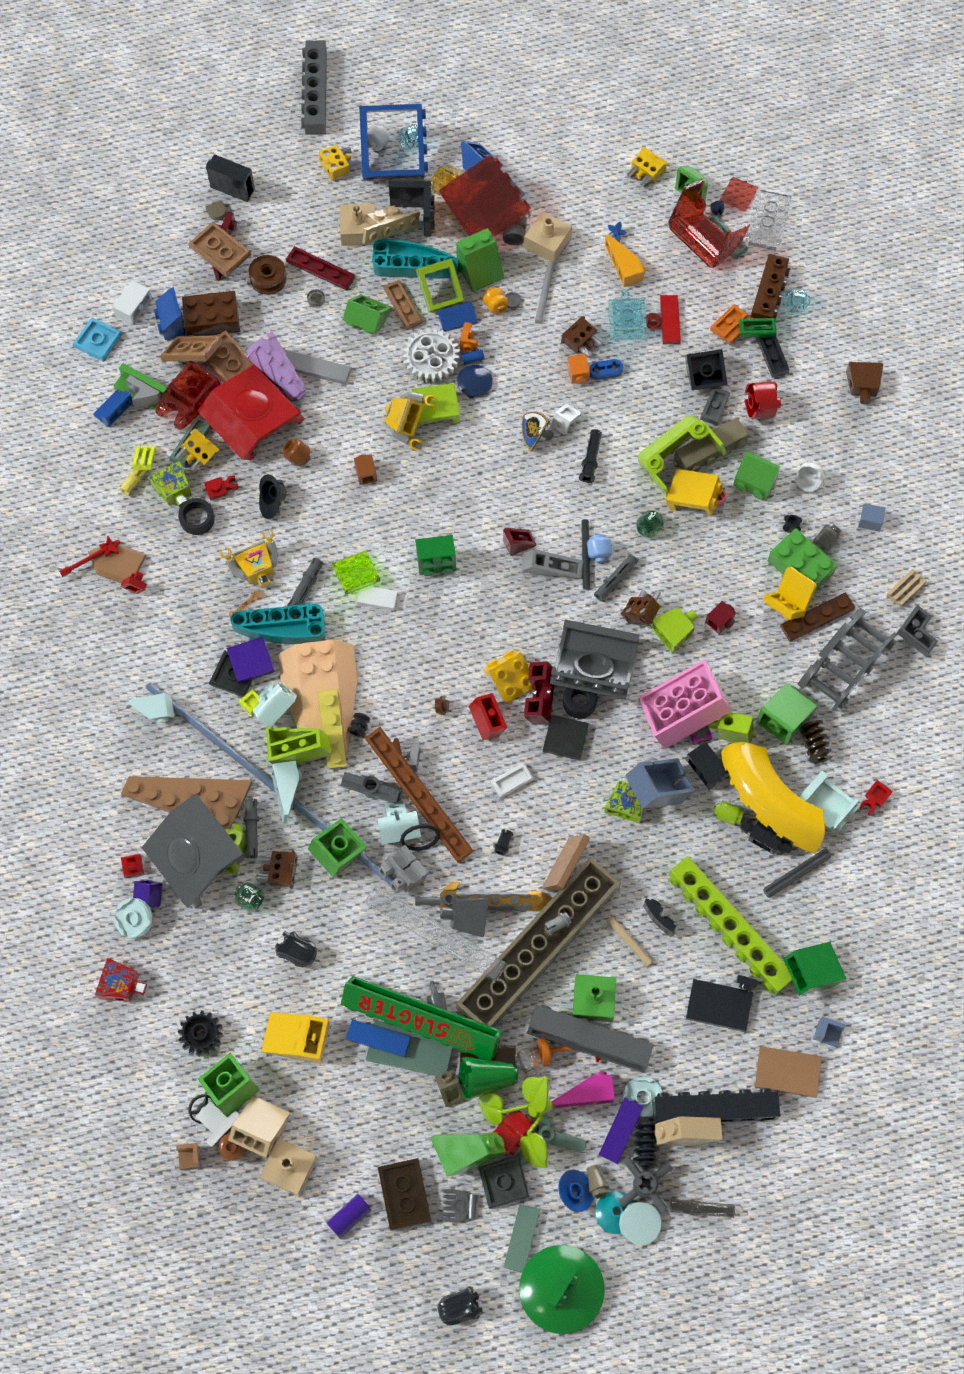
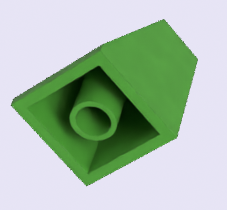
(479, 260)
(786, 713)
(466, 1151)

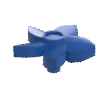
(616, 231)

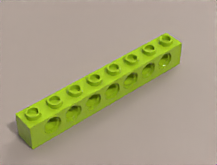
(729, 914)

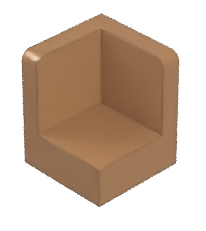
(189, 1156)

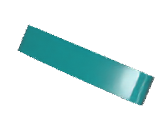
(408, 255)
(285, 630)

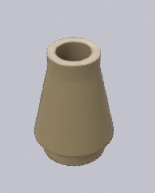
(597, 1184)

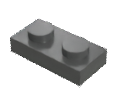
(715, 406)

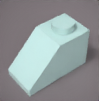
(155, 707)

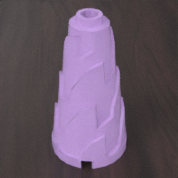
(272, 360)

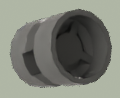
(515, 233)

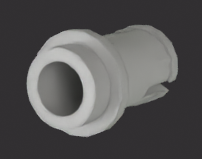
(558, 923)

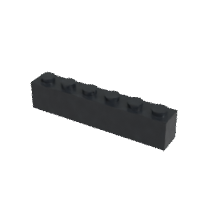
(725, 1105)

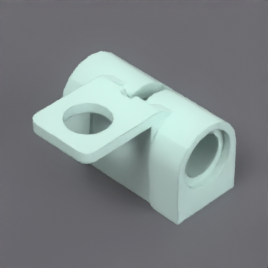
(273, 702)
(397, 822)

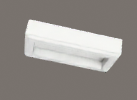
(377, 598)
(512, 780)

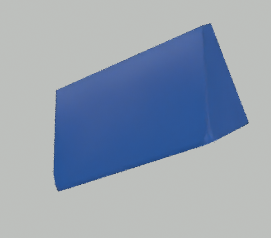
(455, 316)

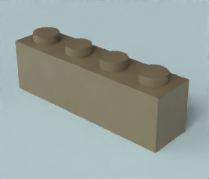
(704, 452)

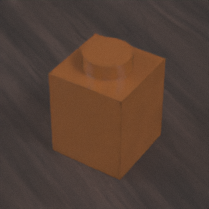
(365, 469)

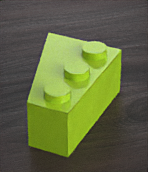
(296, 744)

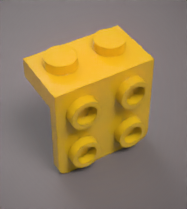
(792, 595)
(509, 675)

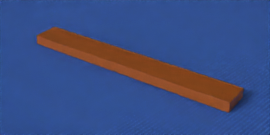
(419, 794)

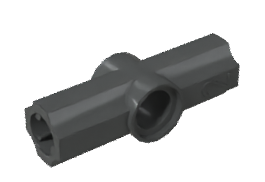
(383, 790)

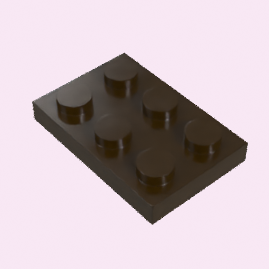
(404, 1194)

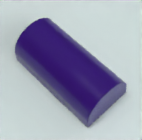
(348, 1216)

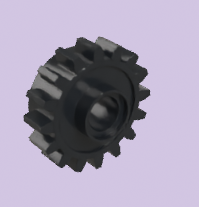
(204, 1043)

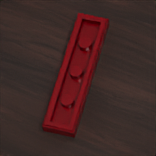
(320, 268)

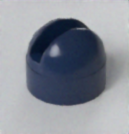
(717, 207)

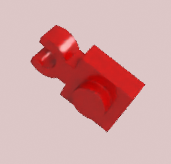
(217, 487)
(877, 796)

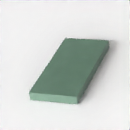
(422, 1055)

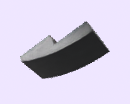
(654, 911)

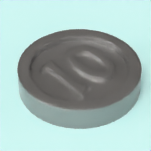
(514, 299)

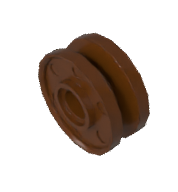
(259, 277)

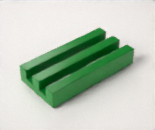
(757, 330)

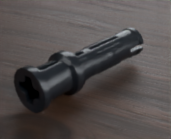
(589, 464)

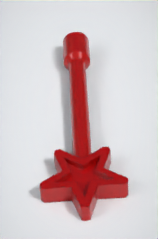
(107, 548)

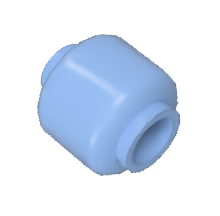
(599, 548)

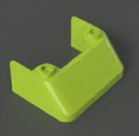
(652, 456)

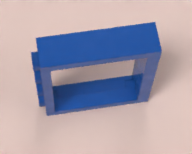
(423, 166)

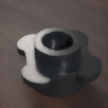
(792, 519)

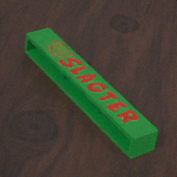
(421, 1018)

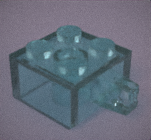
(627, 318)

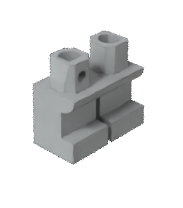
(404, 870)

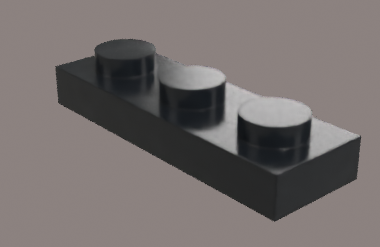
(773, 355)

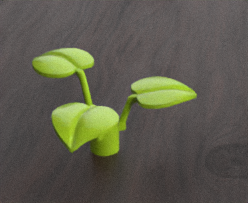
(536, 1092)

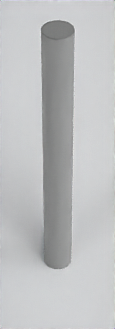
(544, 293)

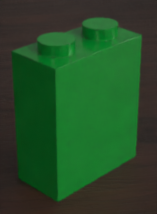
(814, 968)

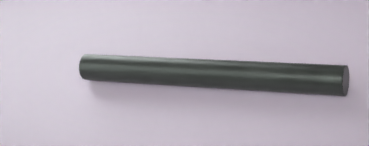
(586, 560)

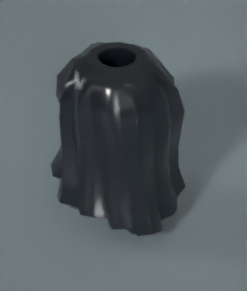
(296, 950)
(459, 1307)

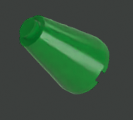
(485, 1076)

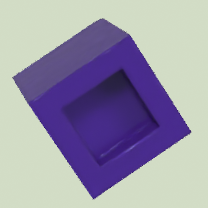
(148, 891)

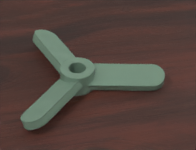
(556, 1138)

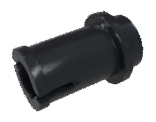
(501, 847)

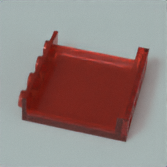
(485, 198)

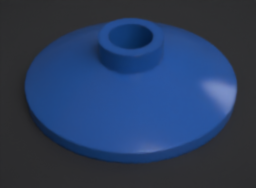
(574, 1190)

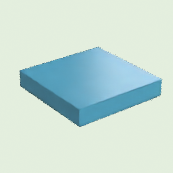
(97, 339)

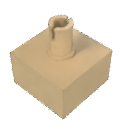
(353, 223)
(547, 237)
(288, 1167)

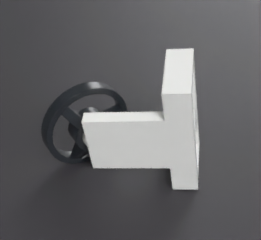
(212, 1119)

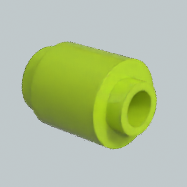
(728, 813)

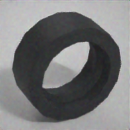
(196, 529)

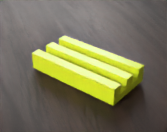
(144, 451)

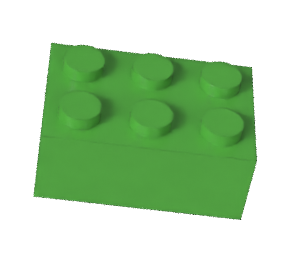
(803, 556)

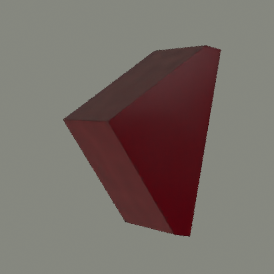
(517, 540)

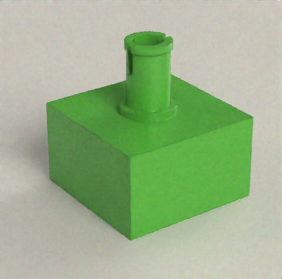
(594, 998)

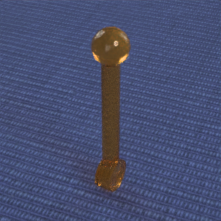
(256, 594)

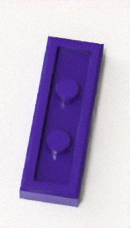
(621, 1130)

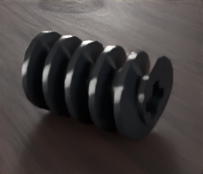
(646, 1146)

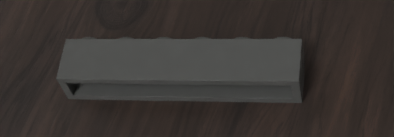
(590, 1038)

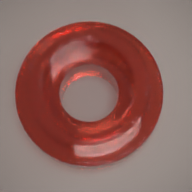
(653, 325)

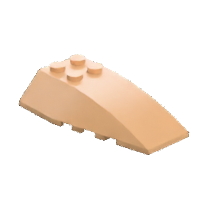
(316, 668)

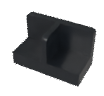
(706, 765)

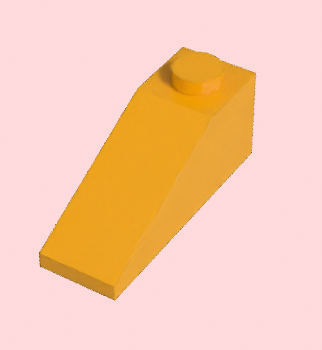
(625, 262)

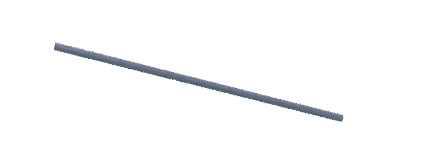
(259, 774)

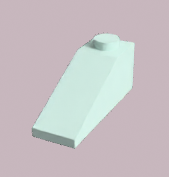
(285, 781)

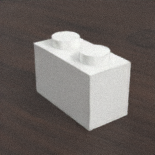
(132, 302)

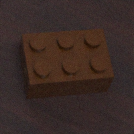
(211, 313)

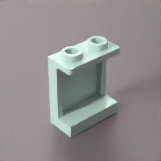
(832, 800)

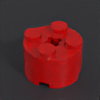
(762, 400)

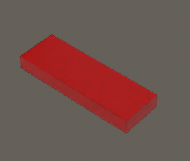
(670, 319)

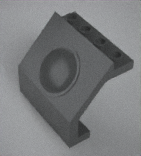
(595, 659)
(191, 850)

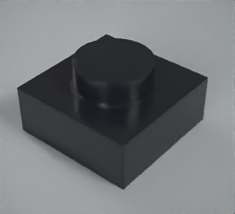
(746, 982)

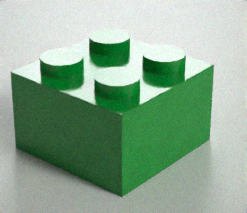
(436, 555)

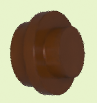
(441, 705)

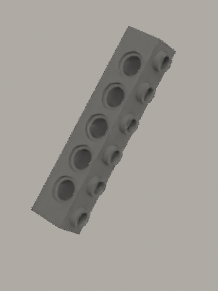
(315, 87)

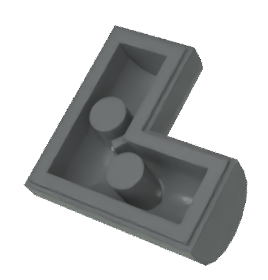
(914, 633)

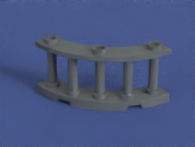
(836, 644)

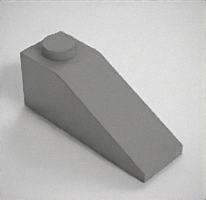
(551, 564)

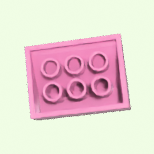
(684, 704)

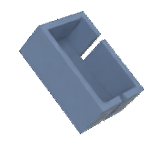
(654, 782)

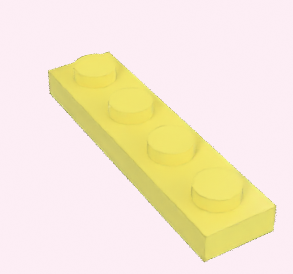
(332, 727)

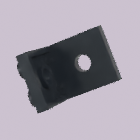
(418, 195)

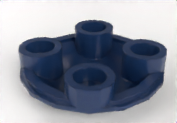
(474, 380)

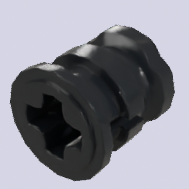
(359, 731)

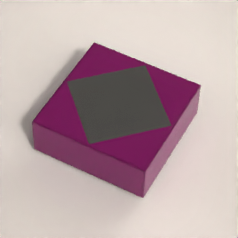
(701, 735)

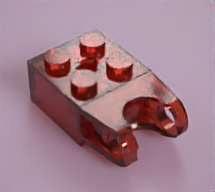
(187, 394)

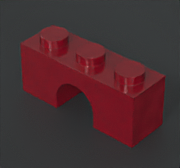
(539, 707)

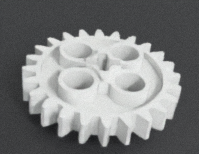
(430, 355)

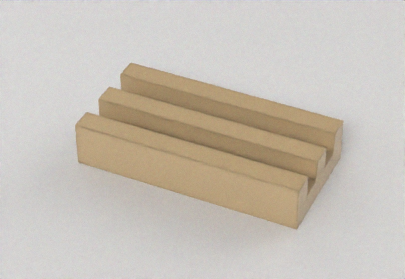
(916, 577)

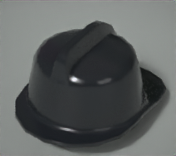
(271, 495)

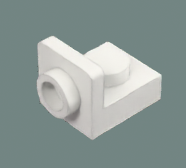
(564, 418)

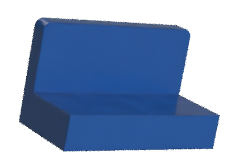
(113, 407)

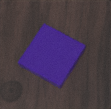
(250, 660)

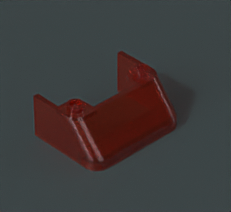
(699, 232)

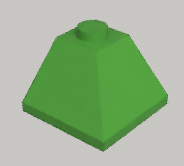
(688, 175)

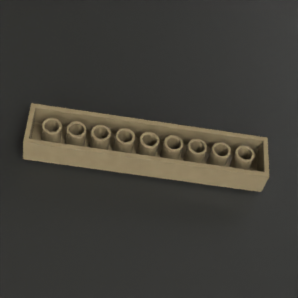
(537, 949)

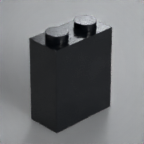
(230, 178)

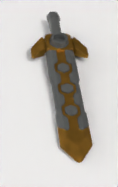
(497, 900)

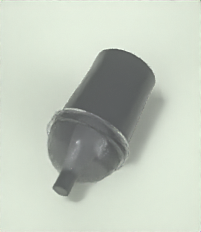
(436, 996)

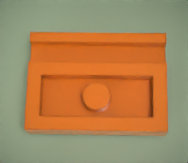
(728, 324)

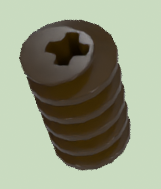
(814, 742)

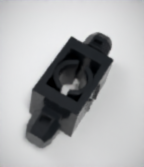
(765, 837)

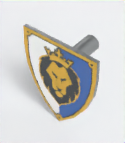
(534, 427)

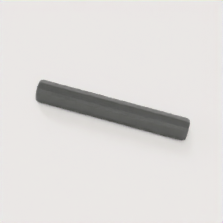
(797, 873)

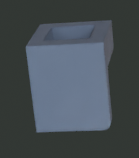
(872, 517)
(828, 1031)

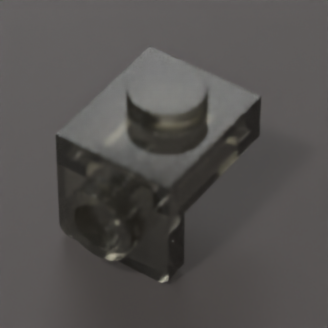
(828, 537)

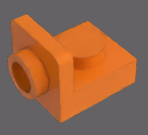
(466, 340)

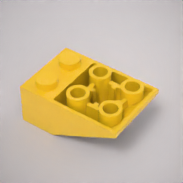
(296, 1036)

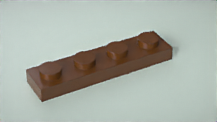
(818, 617)

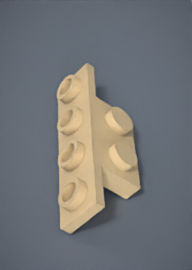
(388, 223)

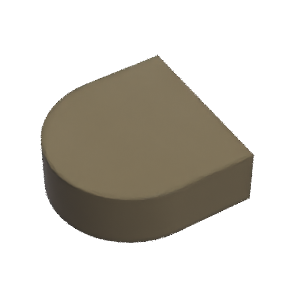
(216, 210)

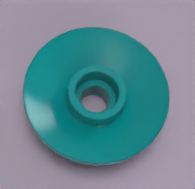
(604, 1211)

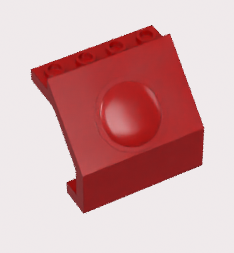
(248, 411)

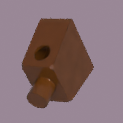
(864, 379)

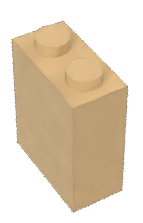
(259, 1126)
(688, 1131)

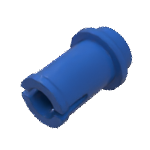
(473, 356)

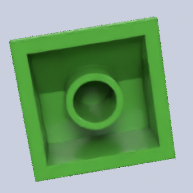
(366, 313)
(756, 476)
(337, 847)

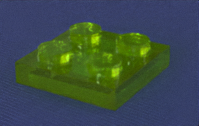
(355, 572)

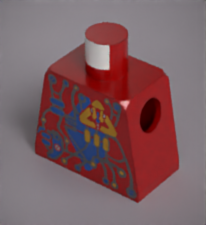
(118, 982)

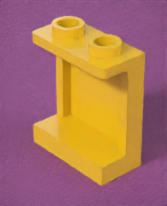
(694, 490)

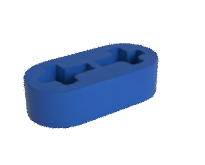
(606, 369)

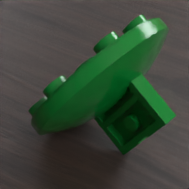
(561, 1289)

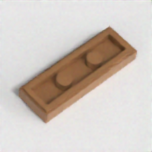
(402, 304)

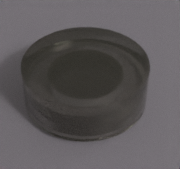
(316, 298)

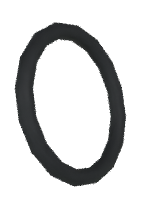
(418, 827)

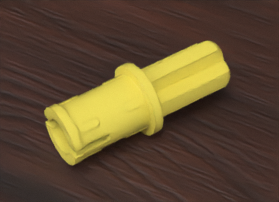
(133, 479)

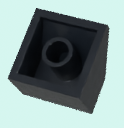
(706, 369)

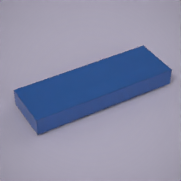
(378, 1038)

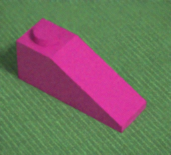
(592, 1091)

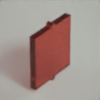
(739, 194)

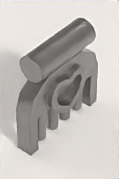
(462, 1206)

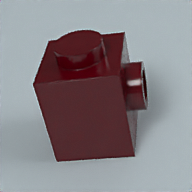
(721, 617)

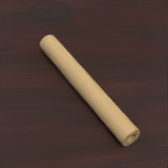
(629, 941)

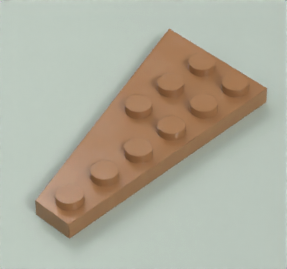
(221, 796)

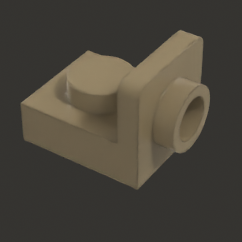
(449, 1088)

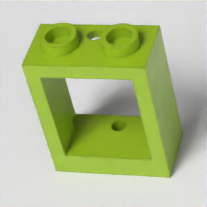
(425, 290)

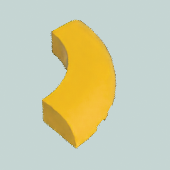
(771, 798)

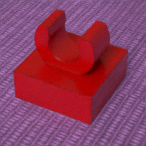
(134, 583)
(132, 865)

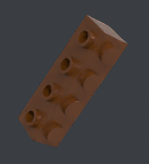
(770, 287)

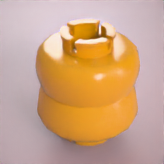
(495, 300)

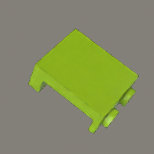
(446, 405)

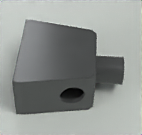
(467, 915)

